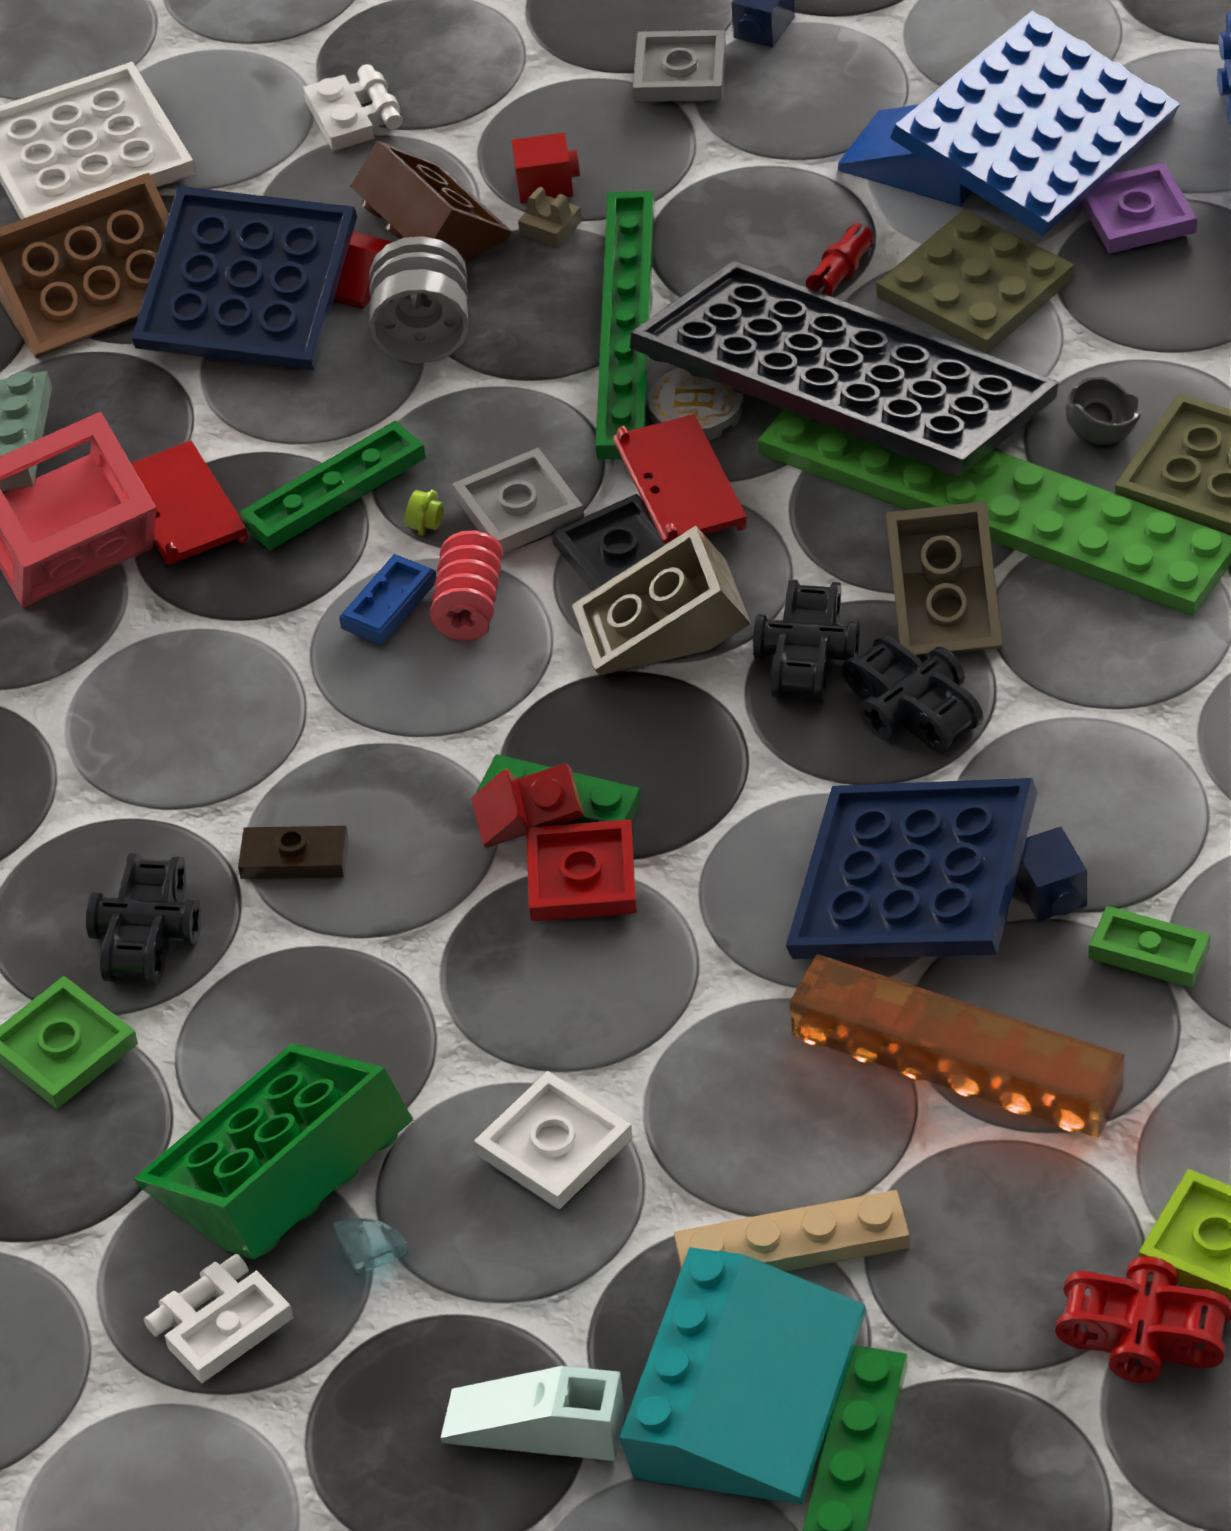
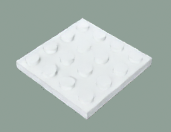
(86, 140)

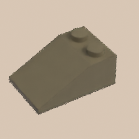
(944, 578)
(662, 607)

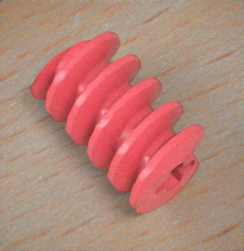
(466, 585)

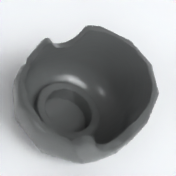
(1101, 411)

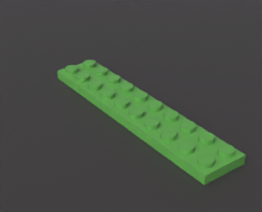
(1026, 511)

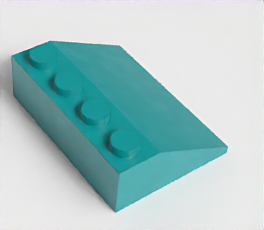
(740, 1379)

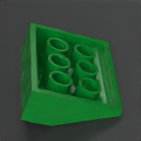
(277, 1148)

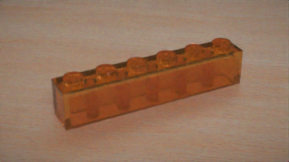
(957, 1045)

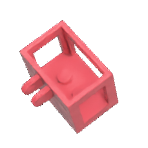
(74, 516)

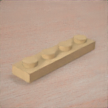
(808, 1234)

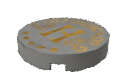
(683, 394)

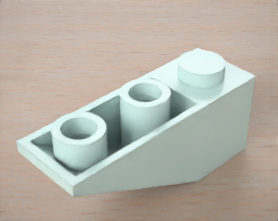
(541, 1412)

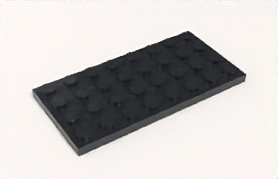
(845, 367)

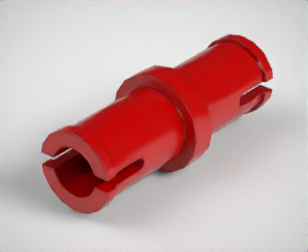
(841, 260)

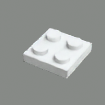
(553, 1140)

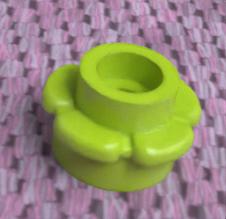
(424, 511)

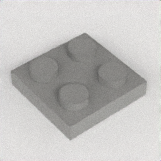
(679, 66)
(518, 500)

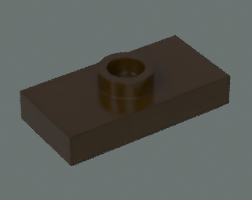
(293, 852)

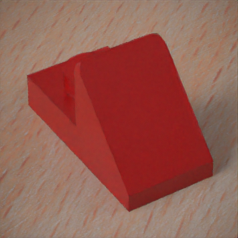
(536, 800)

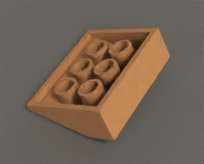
(81, 264)

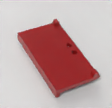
(684, 475)
(189, 503)

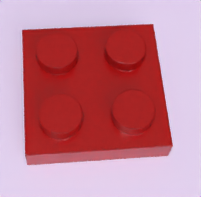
(581, 870)

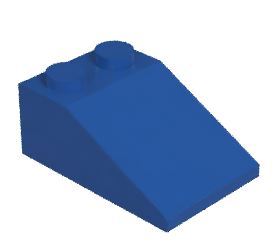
(886, 162)

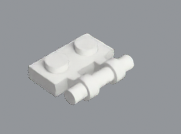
(339, 108)
(225, 1327)

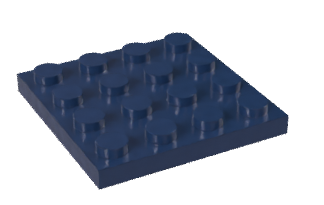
(245, 278)
(913, 869)

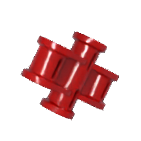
(1145, 1312)

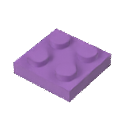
(1139, 208)

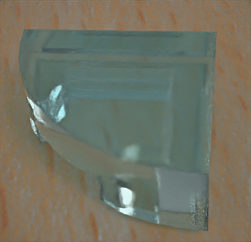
(369, 1243)

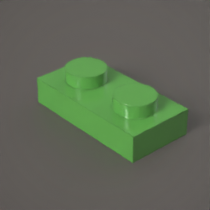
(1149, 946)

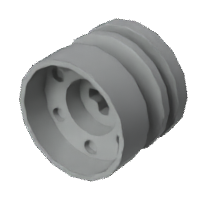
(418, 299)

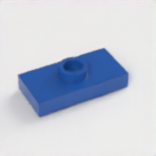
(388, 599)

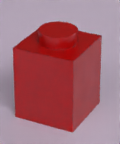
(545, 164)

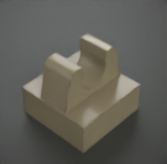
(549, 218)

